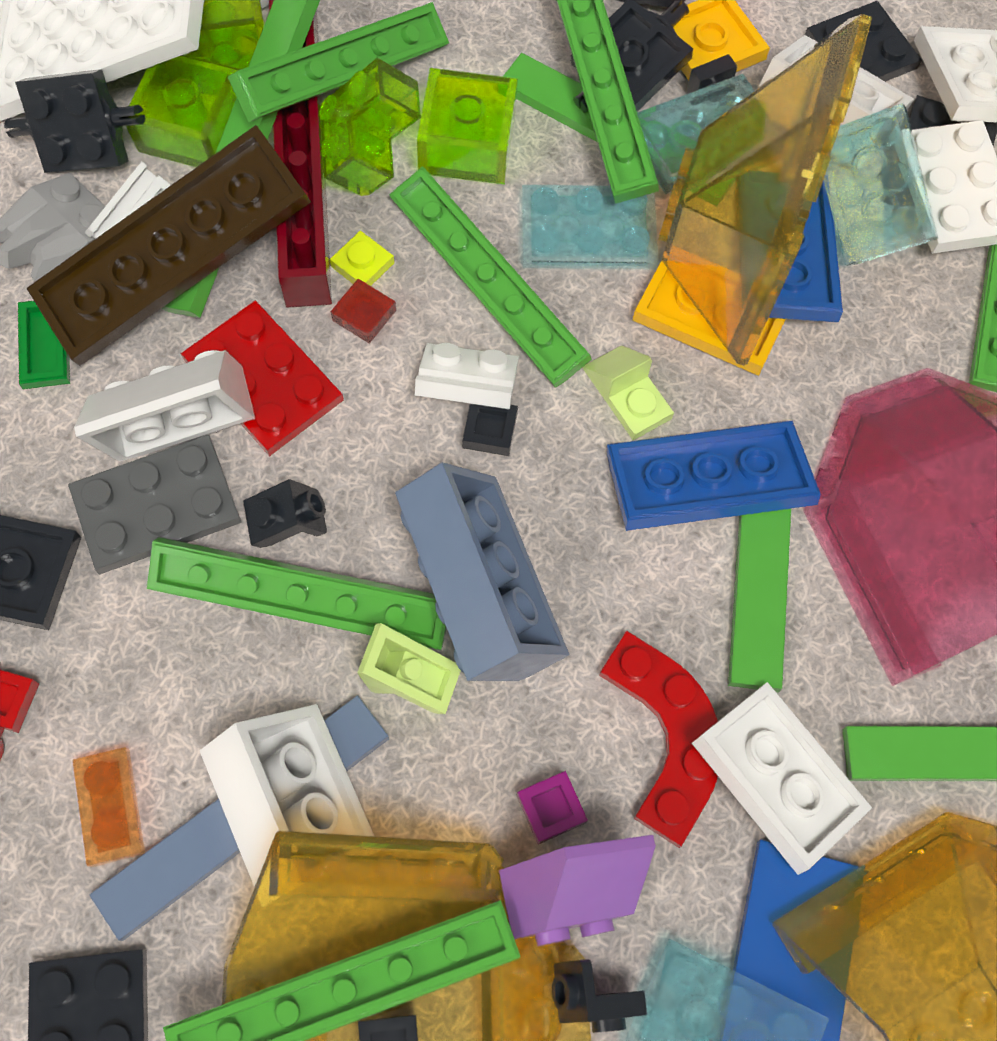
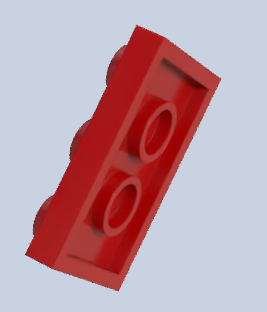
(281, 379)

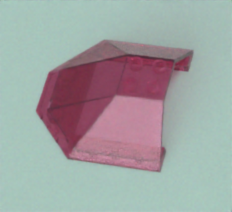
(914, 517)

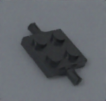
(647, 49)
(73, 121)

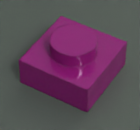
(551, 807)

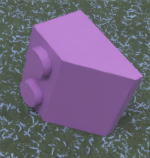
(576, 888)

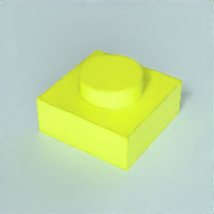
(362, 259)

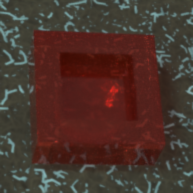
(363, 310)

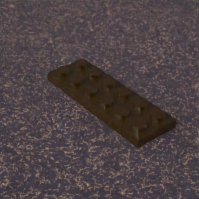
(167, 245)

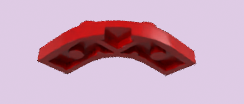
(684, 716)

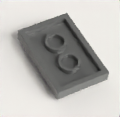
(163, 495)

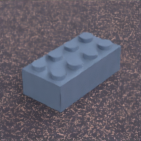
(480, 575)

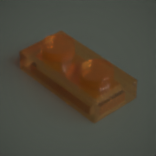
(108, 807)

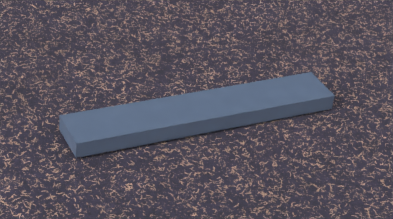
(207, 840)

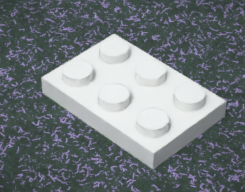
(962, 70)
(960, 184)
(782, 778)

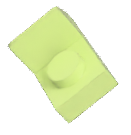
(628, 391)
(408, 670)

